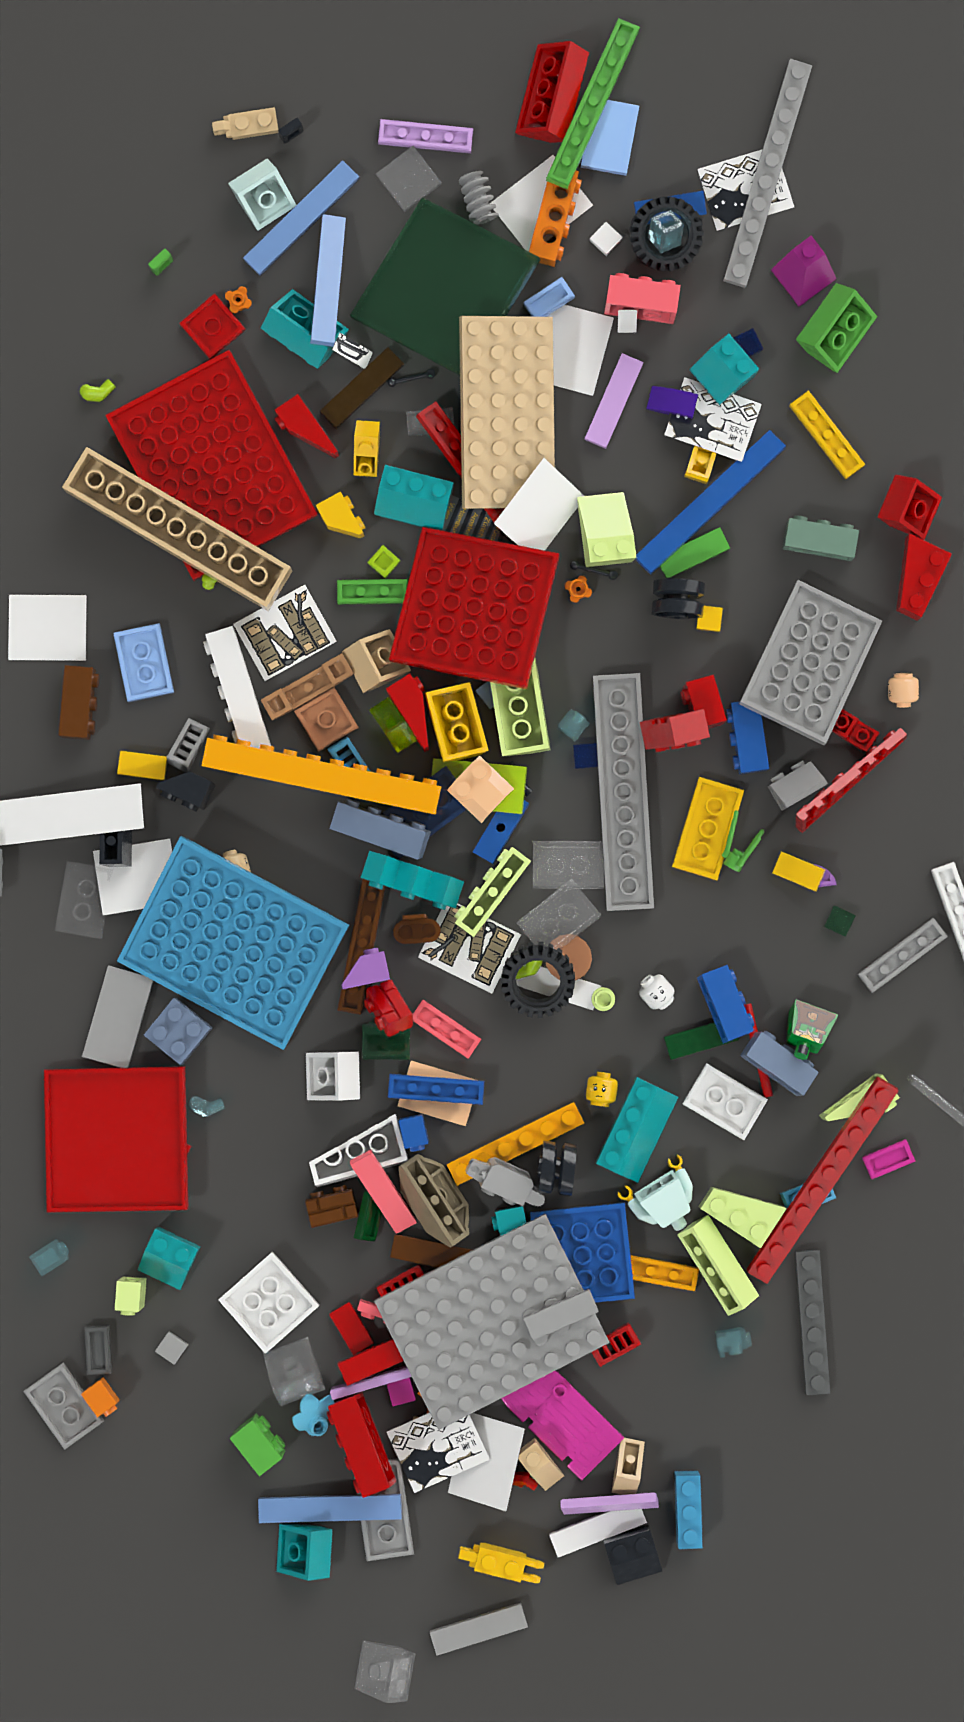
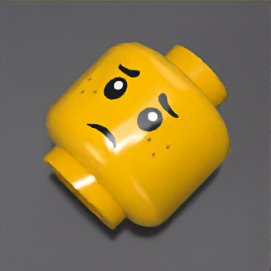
(601, 1089)

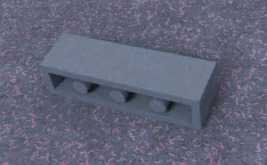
(380, 829)

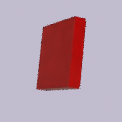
(212, 326)

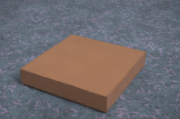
(326, 719)

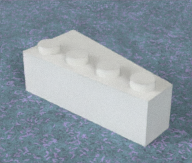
(382, 1139)

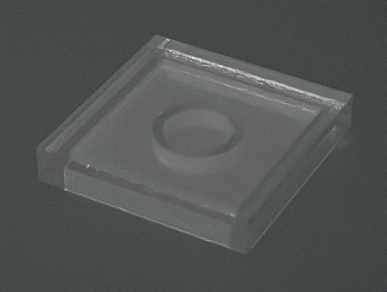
(408, 178)

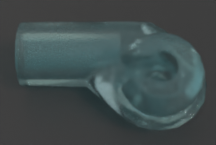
(205, 1108)

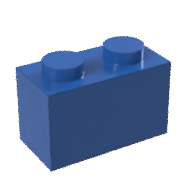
(414, 1132)

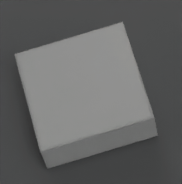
(171, 1347)

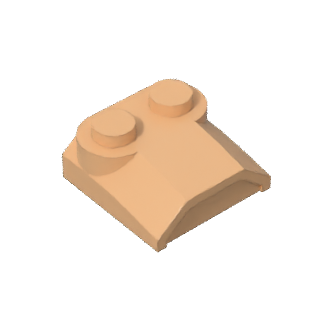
(480, 789)

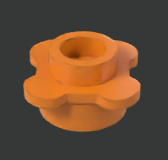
(244, 303)
(576, 595)

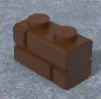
(331, 1207)

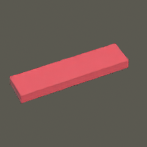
(383, 1191)

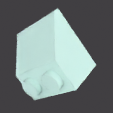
(262, 194)

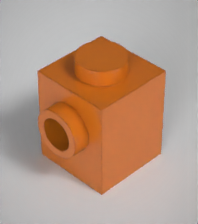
(101, 1398)

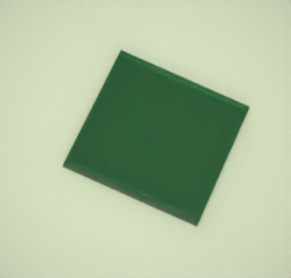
(437, 274)

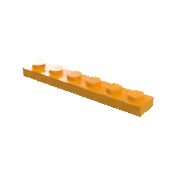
(520, 1140)

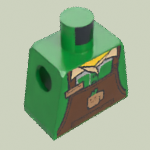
(808, 1028)

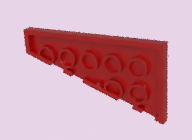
(844, 782)

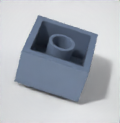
(178, 1031)

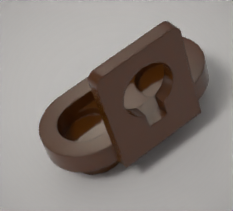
(416, 929)

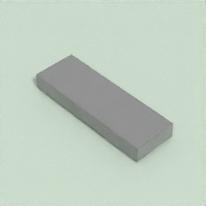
(560, 1314)

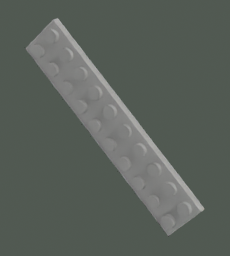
(623, 792)

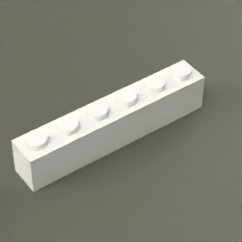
(236, 687)

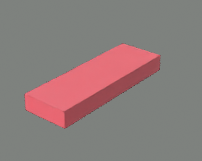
(445, 1029)

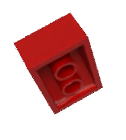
(409, 701)

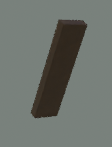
(361, 387)

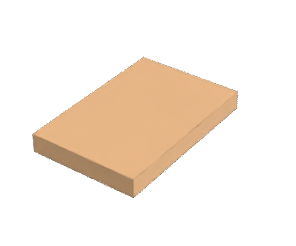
(448, 1111)

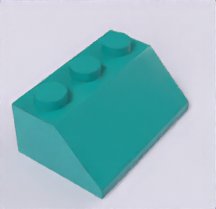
(291, 325)
(413, 498)

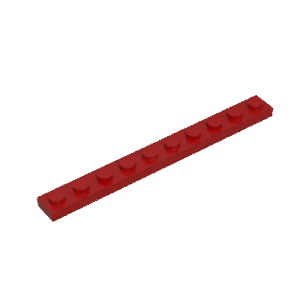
(822, 1179)

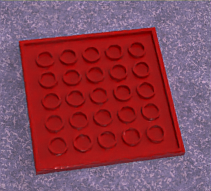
(474, 607)

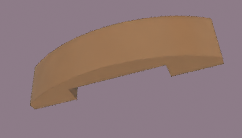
(307, 687)

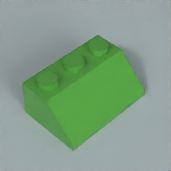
(837, 327)

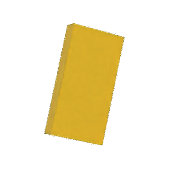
(142, 765)
(799, 871)

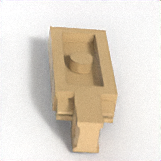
(247, 124)

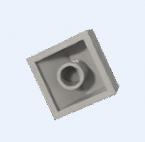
(796, 785)

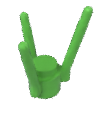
(736, 858)

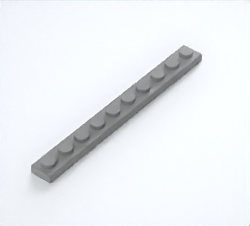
(767, 173)

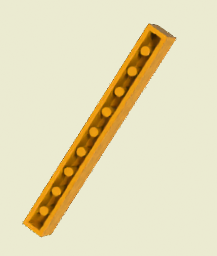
(320, 775)

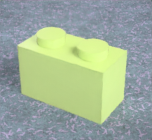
(130, 1295)

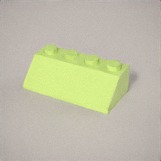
(521, 717)

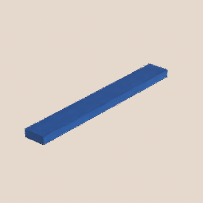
(709, 502)

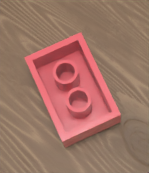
(651, 299)

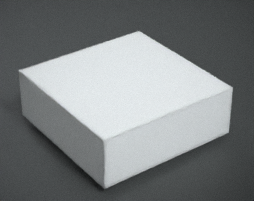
(606, 238)

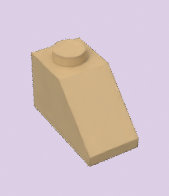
(539, 1464)
(628, 1467)

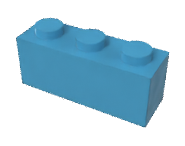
(688, 1509)

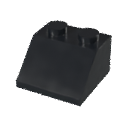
(632, 1555)

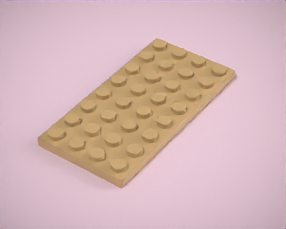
(504, 405)

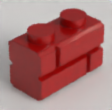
(389, 1008)

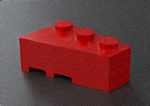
(920, 574)
(675, 730)

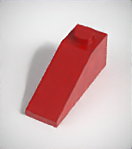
(302, 424)

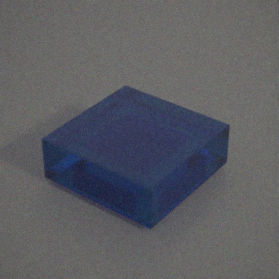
(749, 342)
(585, 756)

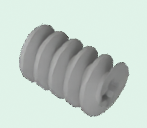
(476, 197)

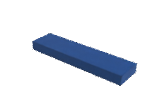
(436, 1089)

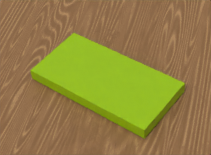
(513, 775)

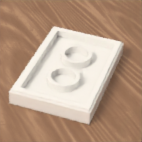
(725, 1101)

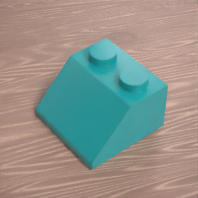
(724, 369)
(168, 1257)
(304, 1551)

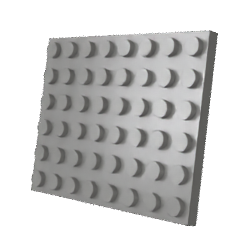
(467, 1328)

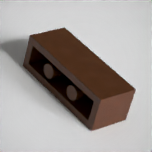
(78, 702)

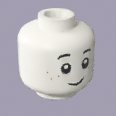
(656, 992)

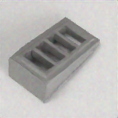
(190, 757)

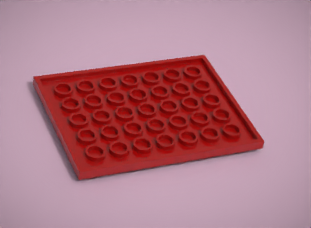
(214, 452)

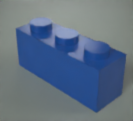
(748, 739)
(726, 1003)

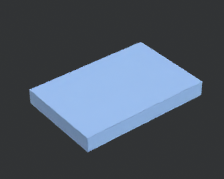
(612, 139)
(143, 662)

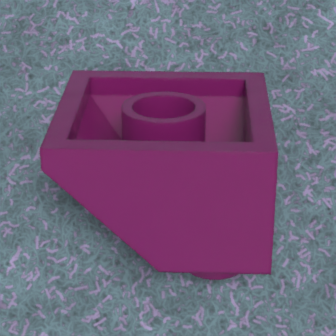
(804, 271)

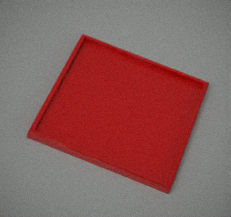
(116, 1139)

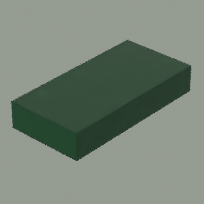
(368, 1219)

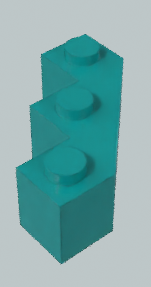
(412, 880)

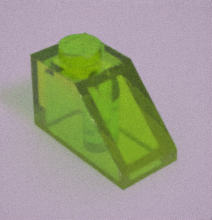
(393, 725)

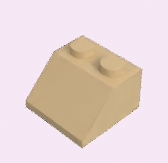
(371, 661)

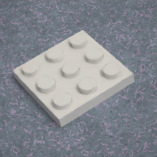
(269, 1302)

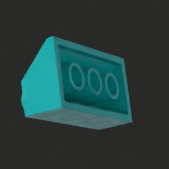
(636, 1129)

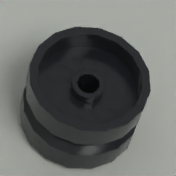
(678, 598)
(559, 1168)

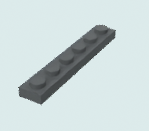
(812, 1322)

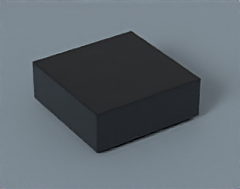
(290, 130)

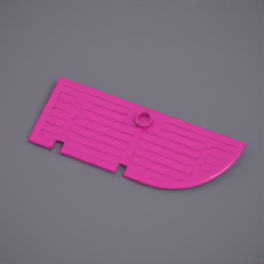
(565, 1422)

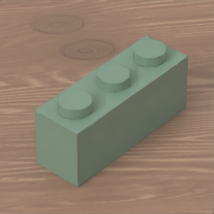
(820, 538)

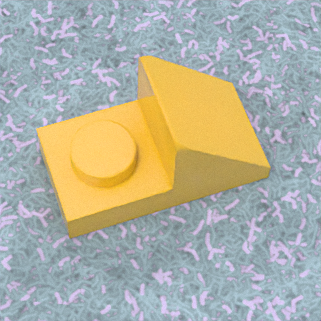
(700, 465)

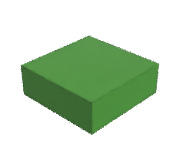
(160, 262)

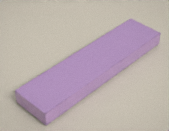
(425, 136)
(613, 401)
(370, 1382)
(609, 1503)

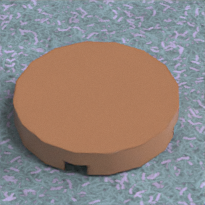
(579, 956)

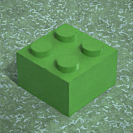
(258, 1444)

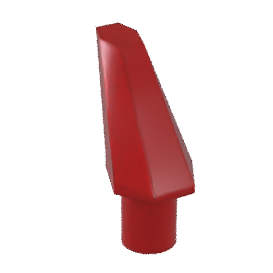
(522, 1478)

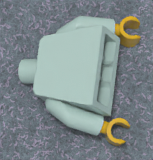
(664, 1199)

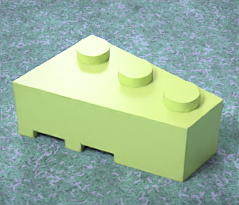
(743, 1214)

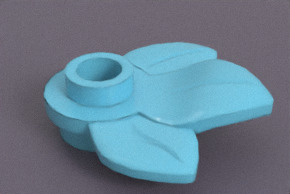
(313, 1415)

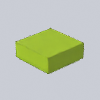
(384, 561)

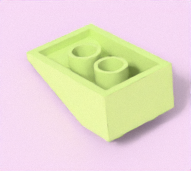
(606, 529)
(846, 1105)

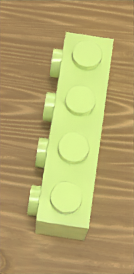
(492, 892)
(718, 1265)

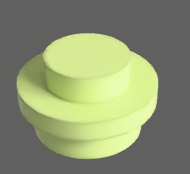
(603, 999)

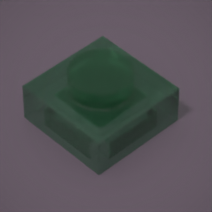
(839, 921)

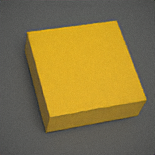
(711, 619)

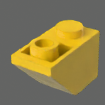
(366, 448)
(338, 515)

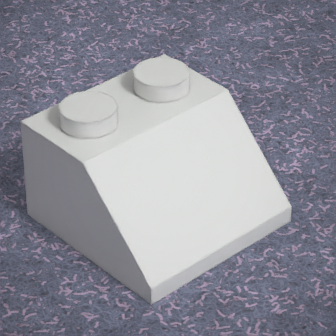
(332, 1076)

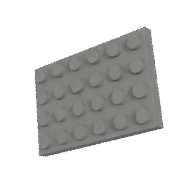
(810, 662)

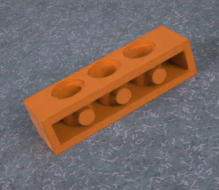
(545, 225)

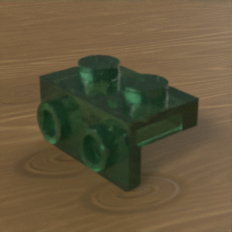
(379, 1046)

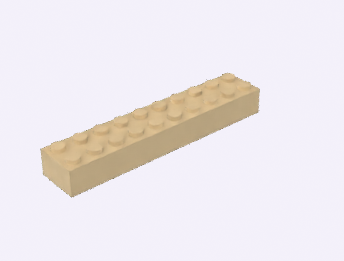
(177, 529)

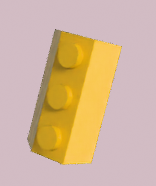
(456, 722)

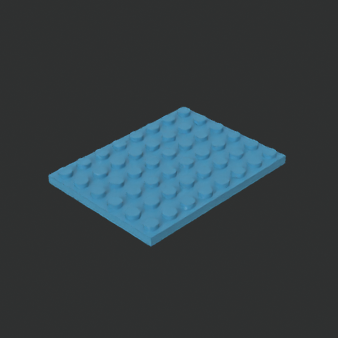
(232, 942)

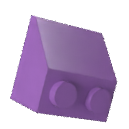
(367, 969)

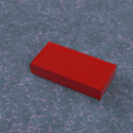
(351, 1328)

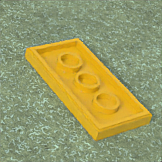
(707, 828)

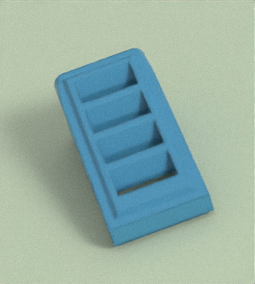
(352, 750)

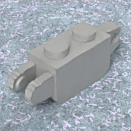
(506, 1181)

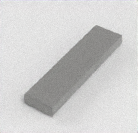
(902, 955)
(478, 1628)

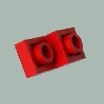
(855, 731)

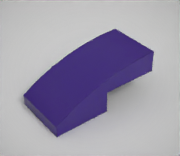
(672, 401)

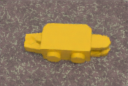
(500, 1562)

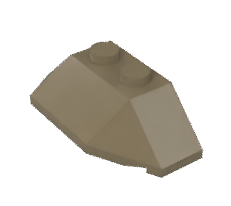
(435, 1199)

